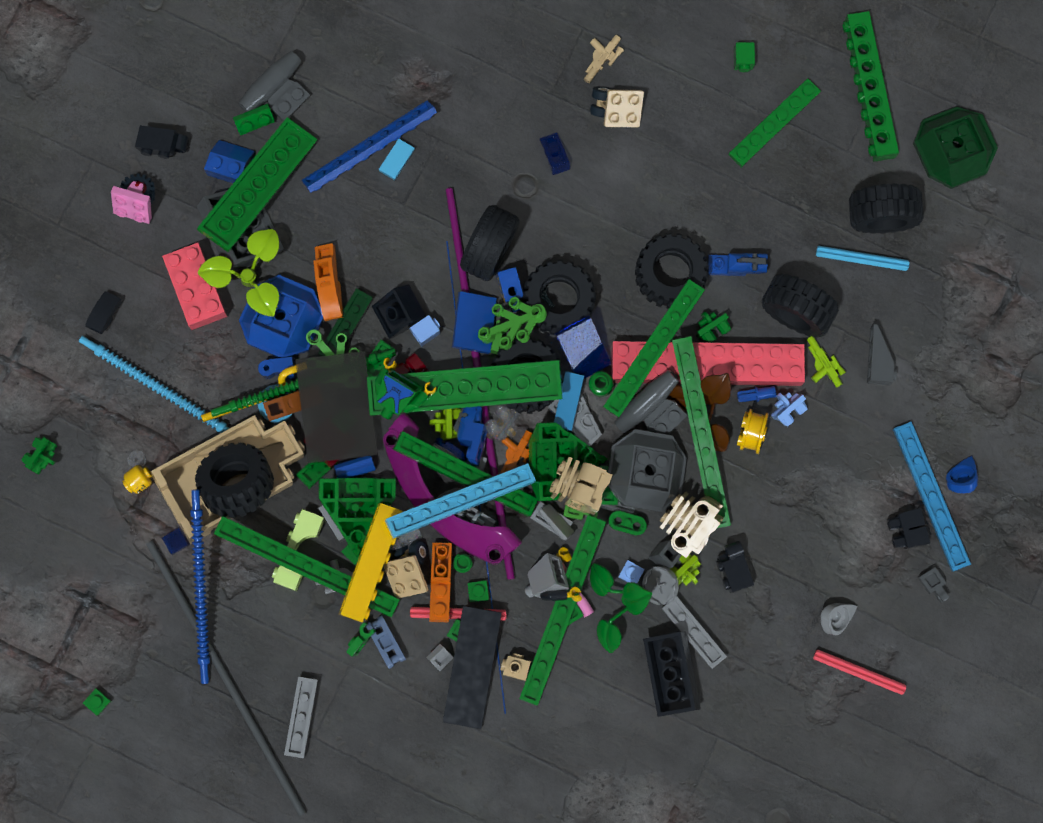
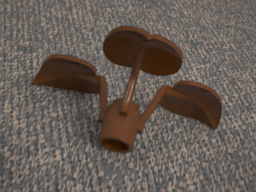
(716, 391)

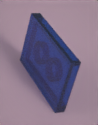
(583, 347)

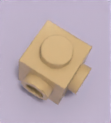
(515, 667)

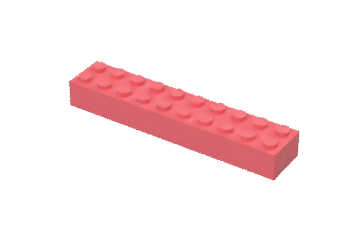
(742, 361)

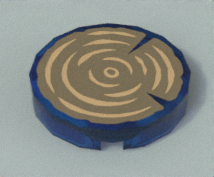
(450, 449)

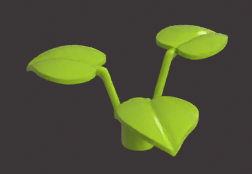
(261, 298)

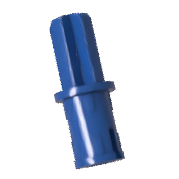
(756, 394)

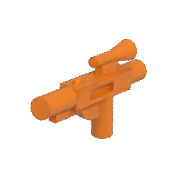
(516, 451)

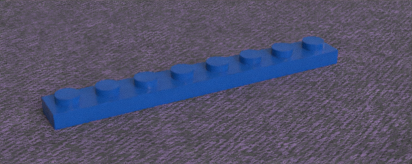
(369, 146)

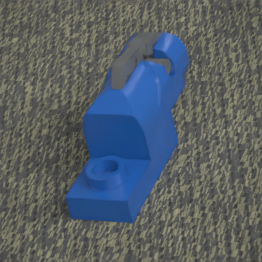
(737, 264)
(471, 433)

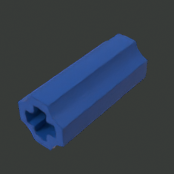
(354, 467)

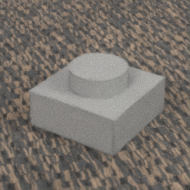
(439, 657)

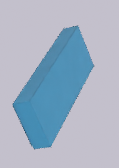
(567, 406)

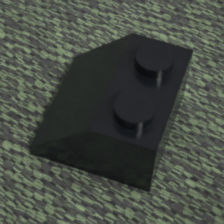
(398, 310)

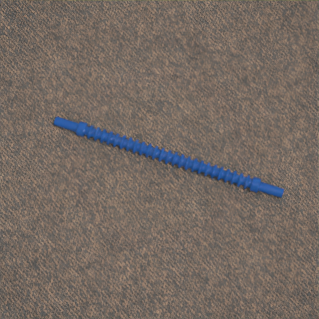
(196, 513)

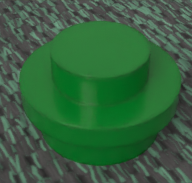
(462, 563)

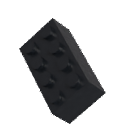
(671, 674)

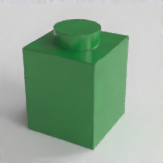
(744, 56)

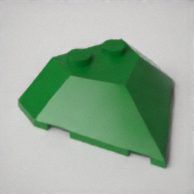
(548, 448)
(354, 503)

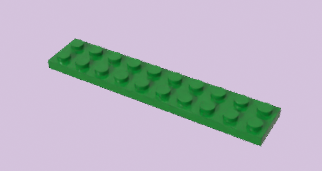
(483, 386)

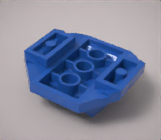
(284, 336)

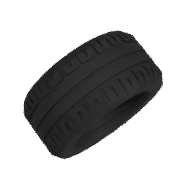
(489, 242)

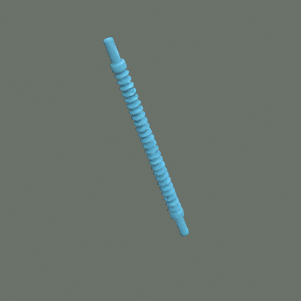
(99, 350)

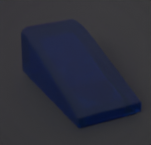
(555, 153)

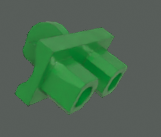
(706, 332)
(41, 456)

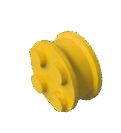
(754, 431)

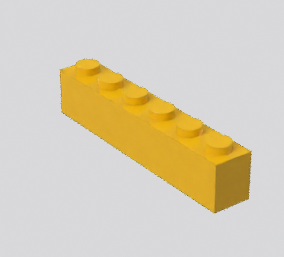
(369, 566)

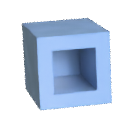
(425, 330)

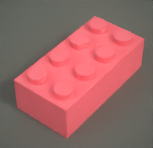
(197, 298)

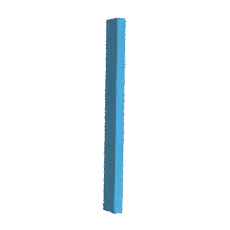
(931, 496)

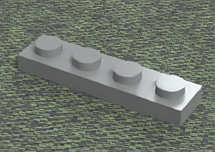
(695, 632)
(301, 717)

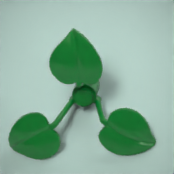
(633, 597)

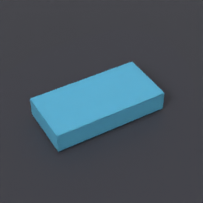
(396, 159)

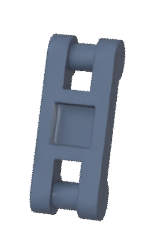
(386, 642)

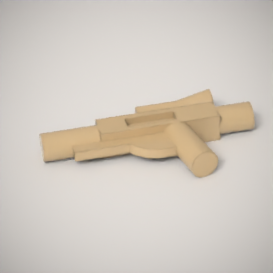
(601, 55)

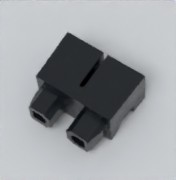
(907, 537)

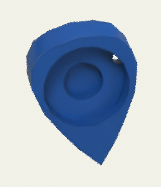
(963, 477)

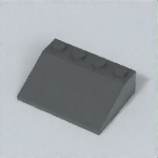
(239, 253)

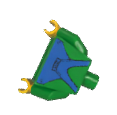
(397, 392)

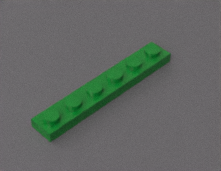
(774, 123)

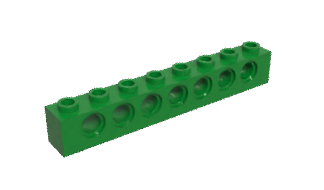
(862, 23)

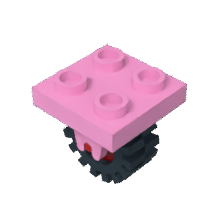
(134, 198)

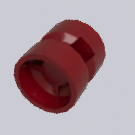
(412, 363)

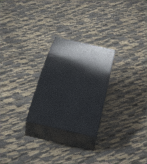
(103, 310)

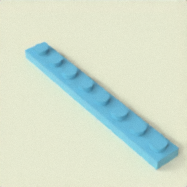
(460, 500)

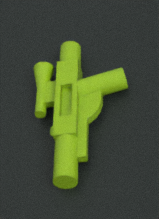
(823, 365)

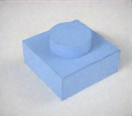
(631, 572)

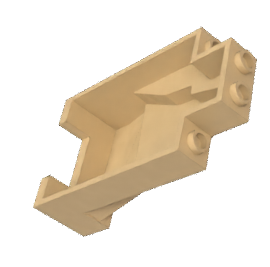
(177, 476)

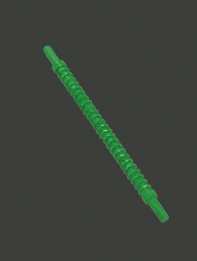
(234, 405)

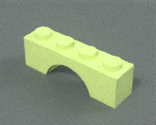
(307, 526)

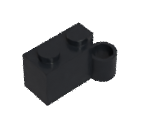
(160, 142)
(734, 568)

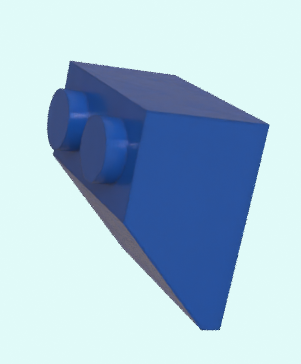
(227, 161)

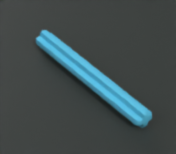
(862, 258)

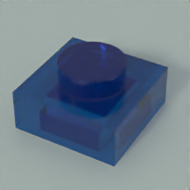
(175, 541)

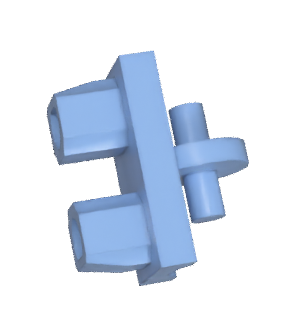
(786, 405)

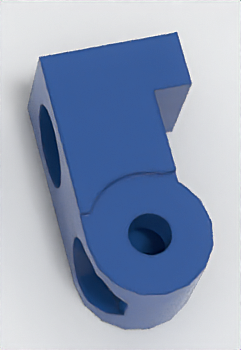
(273, 367)

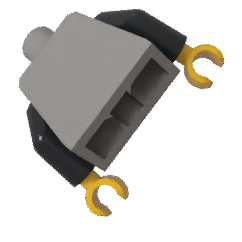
(549, 578)

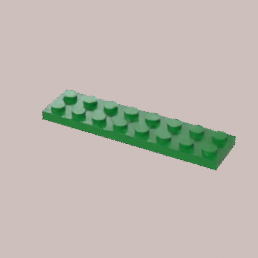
(257, 184)

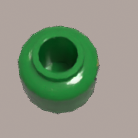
(601, 384)

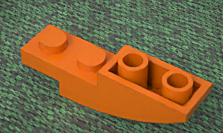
(327, 282)
(440, 582)

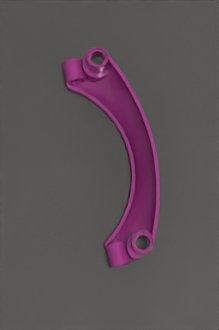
(467, 536)

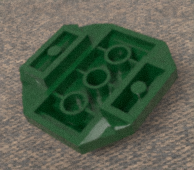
(951, 164)

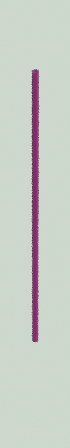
(476, 363)

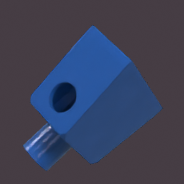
(509, 279)

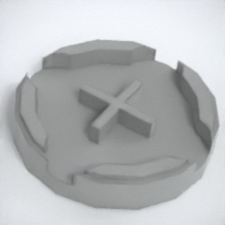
(662, 584)

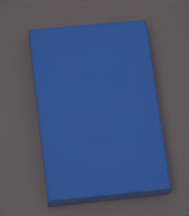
(471, 315)

